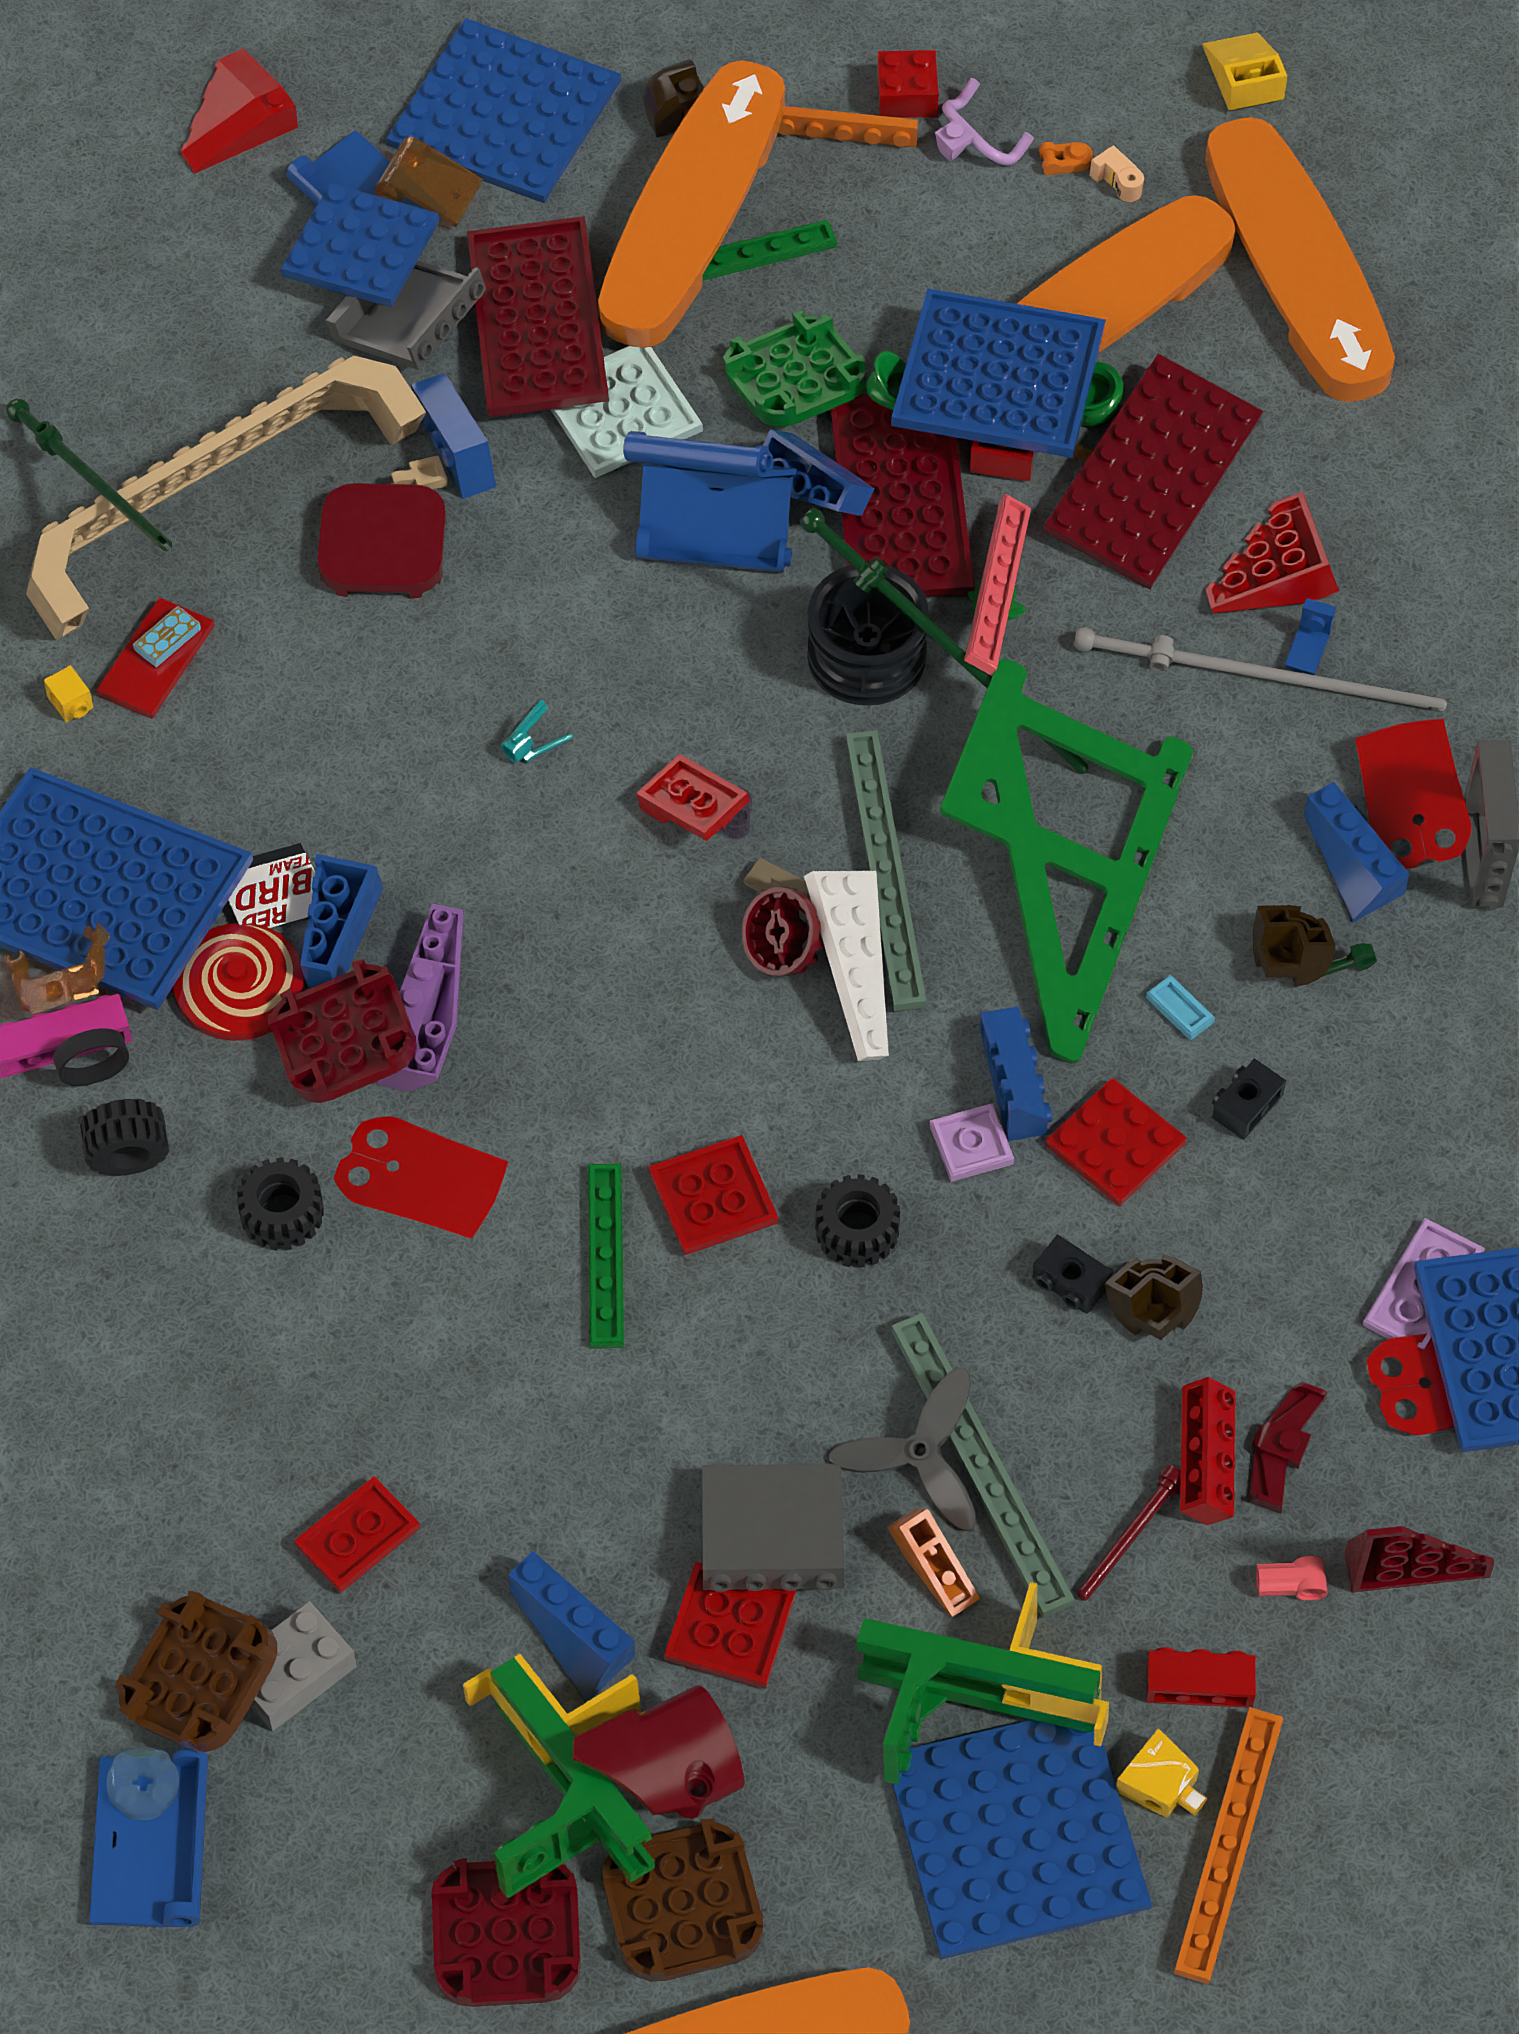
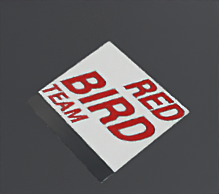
(274, 888)

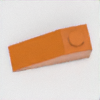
(933, 1560)

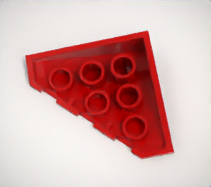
(238, 112)
(1279, 565)

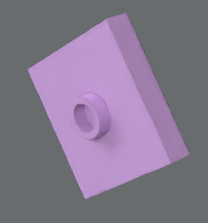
(971, 1142)

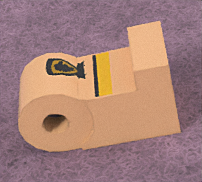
(1119, 173)

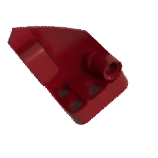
(668, 1755)

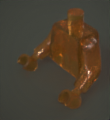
(63, 985)

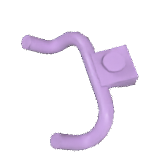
(958, 133)

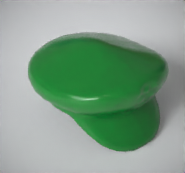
(886, 379)
(1103, 396)

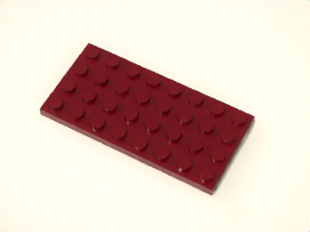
(538, 317)
(1153, 471)
(917, 501)

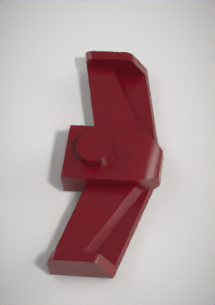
(1282, 1444)

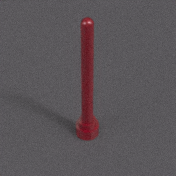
(1167, 1486)

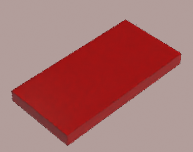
(137, 682)

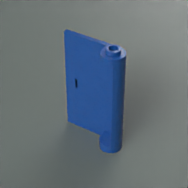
(349, 164)
(701, 455)
(715, 527)
(154, 1864)

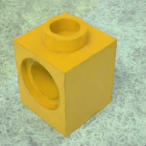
(68, 694)

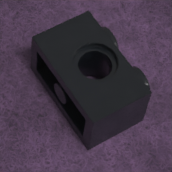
(1244, 1115)
(1065, 1258)

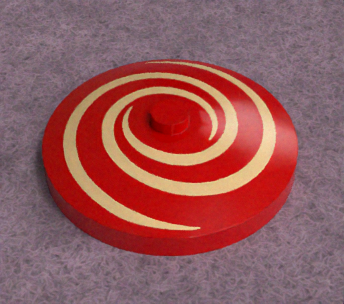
(237, 981)

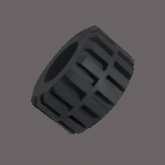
(124, 1137)
(286, 1226)
(857, 1244)

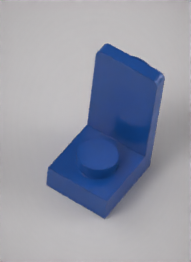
(1311, 637)

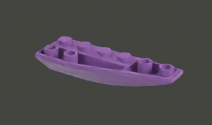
(431, 997)

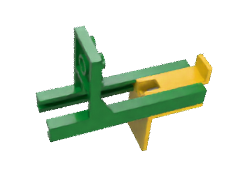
(944, 1668)
(589, 1798)

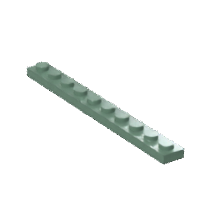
(884, 858)
(987, 1473)

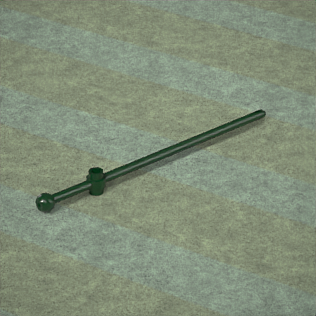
(51, 441)
(872, 575)

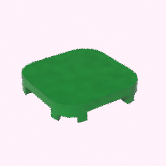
(795, 370)

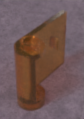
(428, 180)

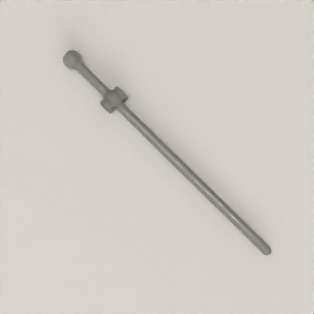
(1162, 653)

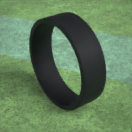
(86, 1041)

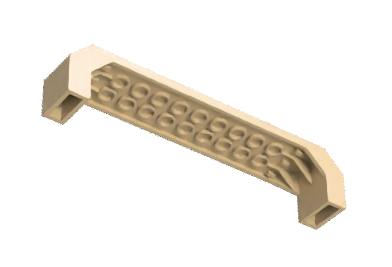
(347, 385)

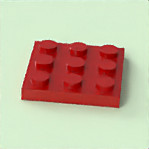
(1116, 1141)
(713, 1195)
(729, 1630)

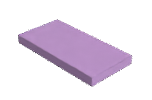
(1399, 1305)

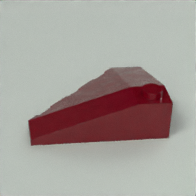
(1407, 1558)

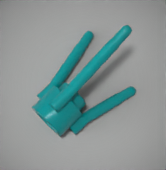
(519, 743)

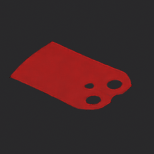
(1411, 773)
(435, 1181)
(1431, 1402)

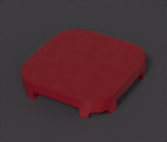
(382, 539)
(343, 1033)
(501, 1947)

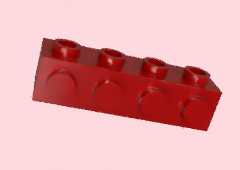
(1207, 1451)

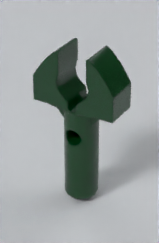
(1360, 956)

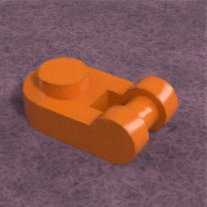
(1075, 156)

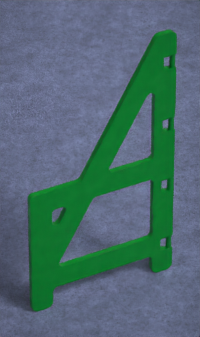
(995, 757)

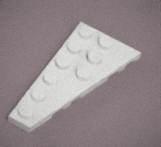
(852, 940)

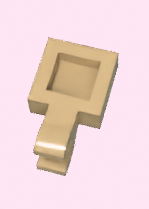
(422, 472)

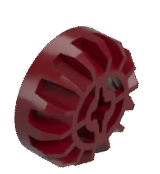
(776, 933)

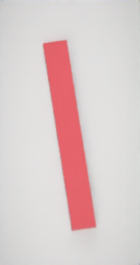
(997, 584)

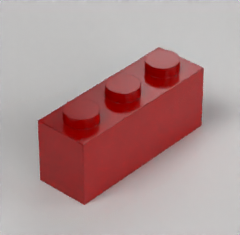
(1200, 1678)

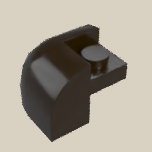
(669, 93)
(1292, 944)
(1155, 1295)

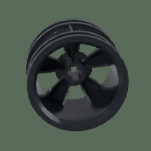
(861, 665)

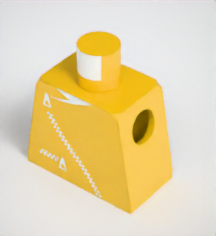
(1161, 1778)

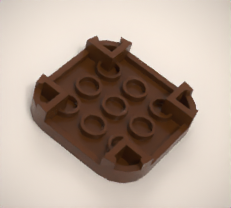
(198, 1673)
(689, 1909)

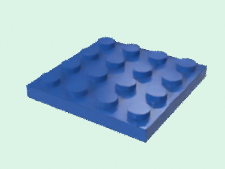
(360, 245)

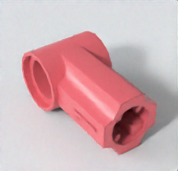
(1301, 1578)

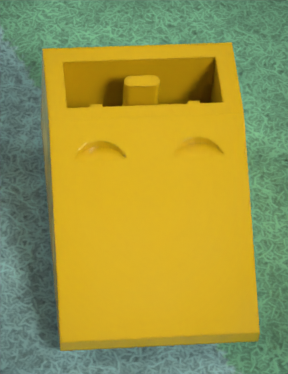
(1246, 70)

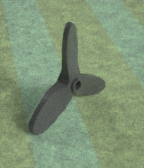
(933, 1429)

